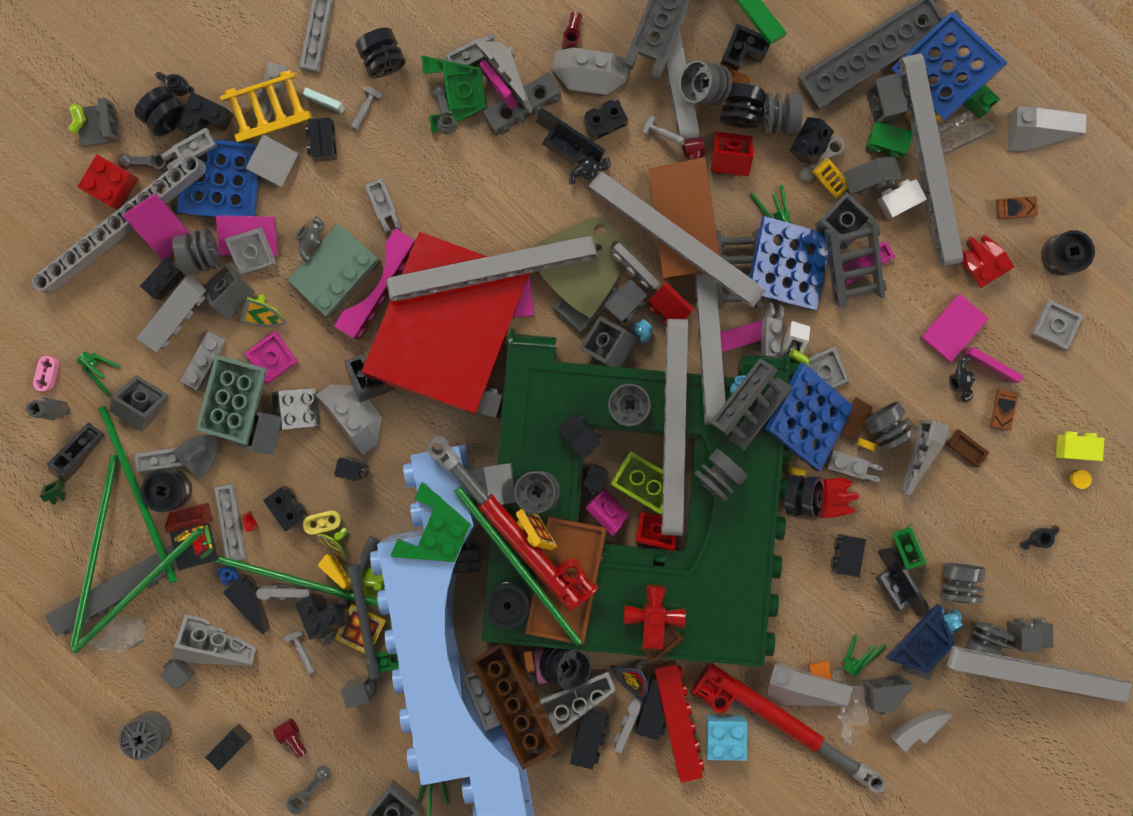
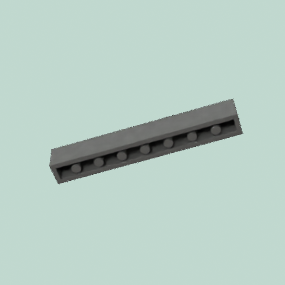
(106, 594)

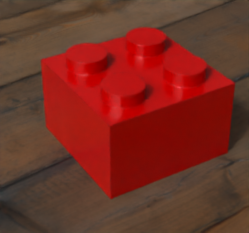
(107, 182)

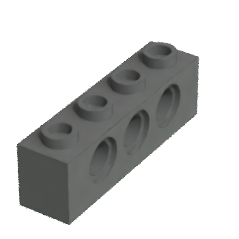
(543, 84)

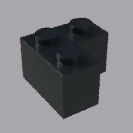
(743, 44)
(200, 112)
(364, 386)
(579, 435)
(319, 619)

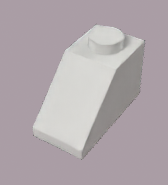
(795, 338)

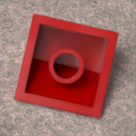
(732, 154)
(669, 304)
(649, 532)

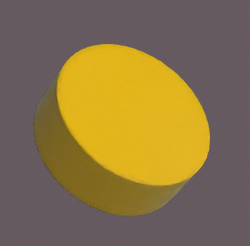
(867, 444)
(793, 469)
(1080, 479)

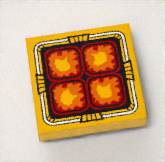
(536, 530)
(351, 633)

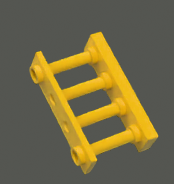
(264, 127)

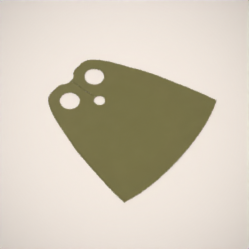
(587, 282)

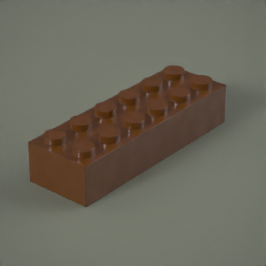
(517, 705)

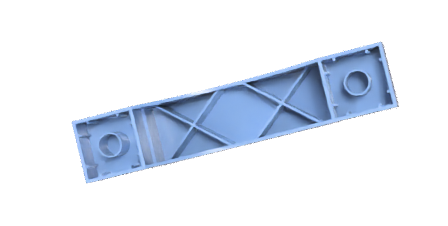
(439, 708)

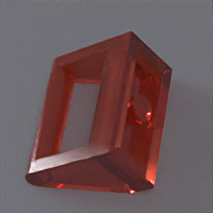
(188, 517)

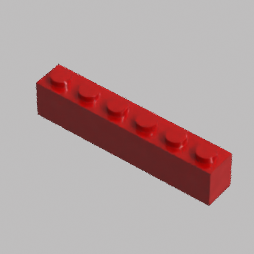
(678, 721)

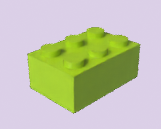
(640, 480)

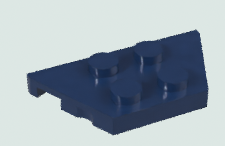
(924, 642)

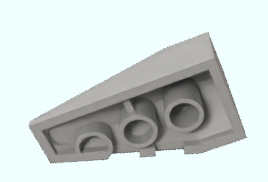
(505, 66)
(1040, 127)
(927, 445)
(209, 645)
(803, 688)

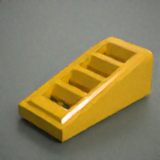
(820, 168)
(335, 571)

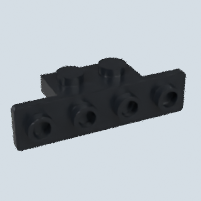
(566, 140)
(899, 585)

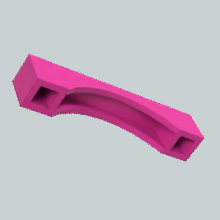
(354, 319)

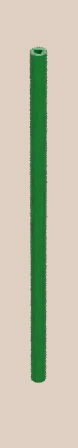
(136, 491)
(94, 551)
(517, 565)
(293, 580)
(138, 589)

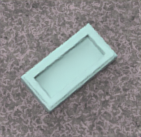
(323, 100)

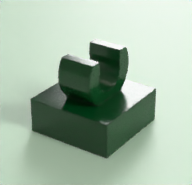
(53, 490)

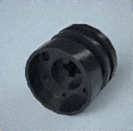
(380, 52)
(743, 106)
(565, 668)

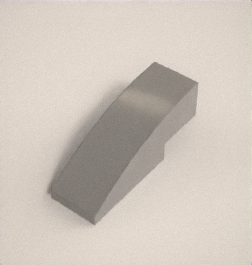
(920, 727)

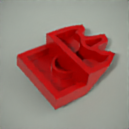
(985, 260)
(837, 498)

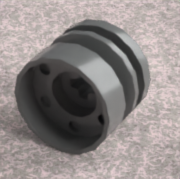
(705, 83)
(784, 114)
(196, 251)
(617, 404)
(891, 428)
(720, 475)
(527, 485)
(962, 582)
(990, 639)
(145, 735)

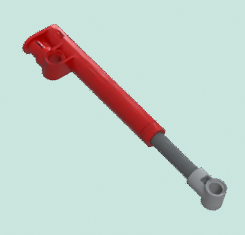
(567, 587)
(720, 684)

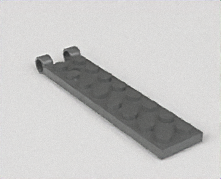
(661, 20)
(870, 52)

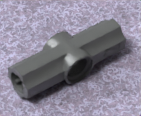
(47, 409)

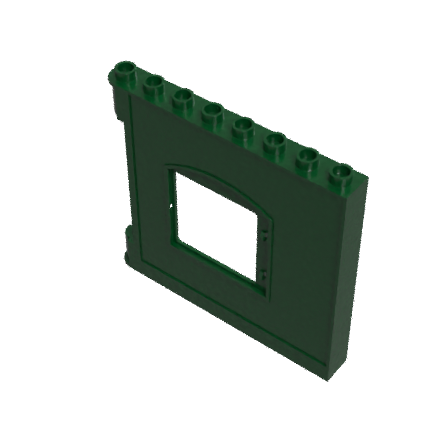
(729, 544)

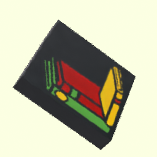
(199, 552)

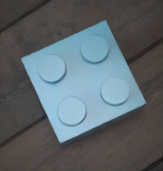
(726, 737)

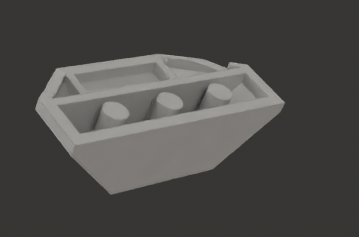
(589, 70)
(356, 419)

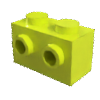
(1080, 447)

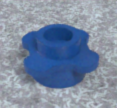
(226, 579)

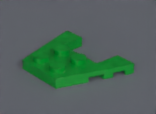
(462, 86)
(442, 534)

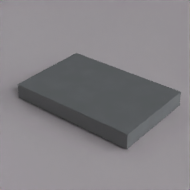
(576, 318)

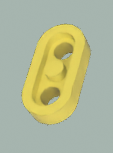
(322, 521)

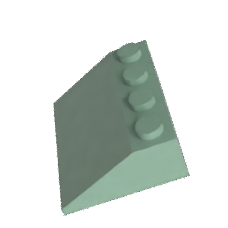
(334, 270)
(231, 399)

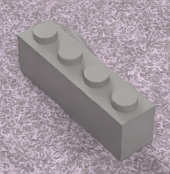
(172, 313)
(567, 706)

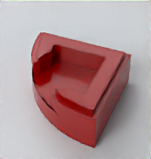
(249, 522)

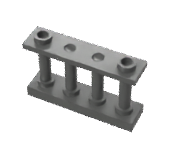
(836, 258)
(722, 297)
(744, 396)

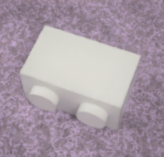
(900, 200)

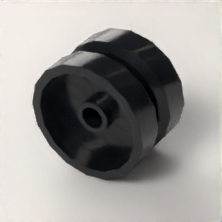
(159, 110)
(1068, 253)
(166, 490)
(804, 497)
(508, 616)

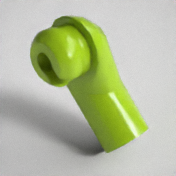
(78, 118)
(799, 357)

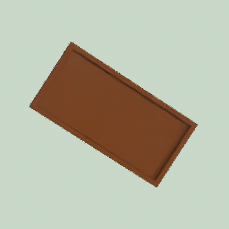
(684, 197)
(585, 545)

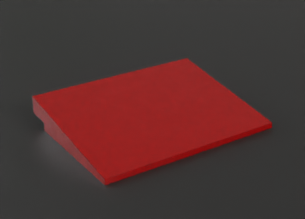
(446, 339)

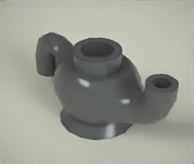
(309, 237)

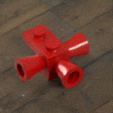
(654, 617)

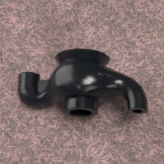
(175, 83)
(589, 167)
(963, 380)
(1041, 538)

